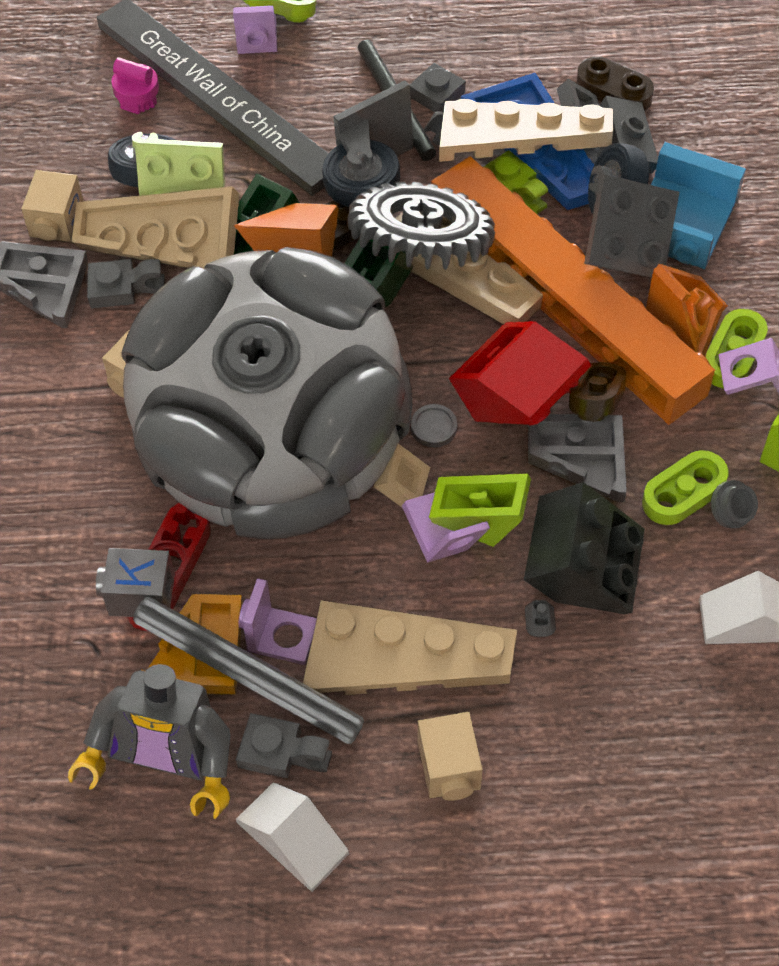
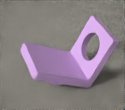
(255, 29)
(767, 366)
(436, 540)
(262, 621)

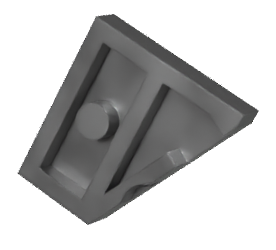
(43, 278)
(581, 451)

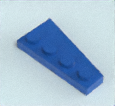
(563, 172)

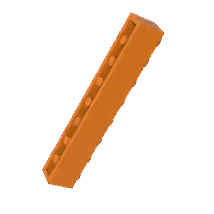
(587, 299)

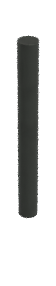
(385, 80)

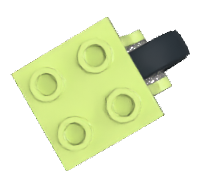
(166, 165)

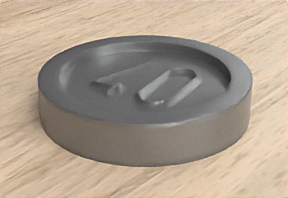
(434, 425)

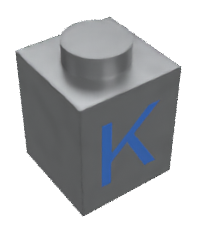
(133, 576)

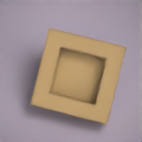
(403, 477)

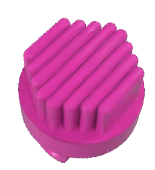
(134, 85)

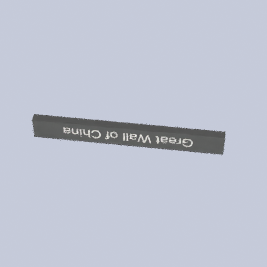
(216, 94)

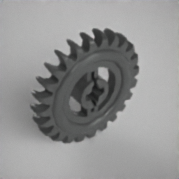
(421, 234)

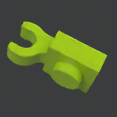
(519, 179)

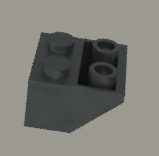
(584, 551)

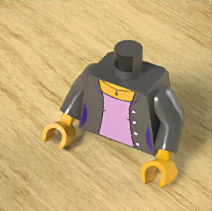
(164, 728)

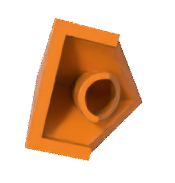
(293, 226)
(685, 305)

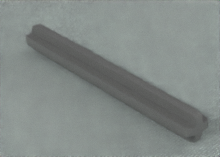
(248, 670)

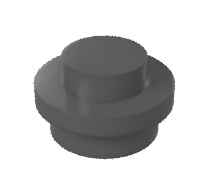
(733, 504)

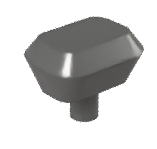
(540, 618)

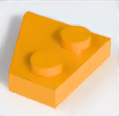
(221, 617)

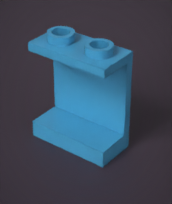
(704, 203)

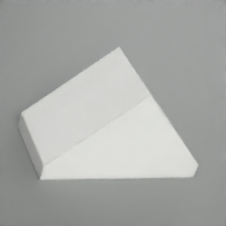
(742, 611)
(294, 834)

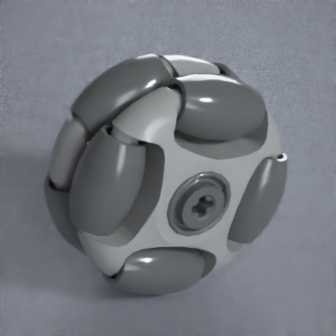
(266, 390)

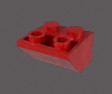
(518, 375)

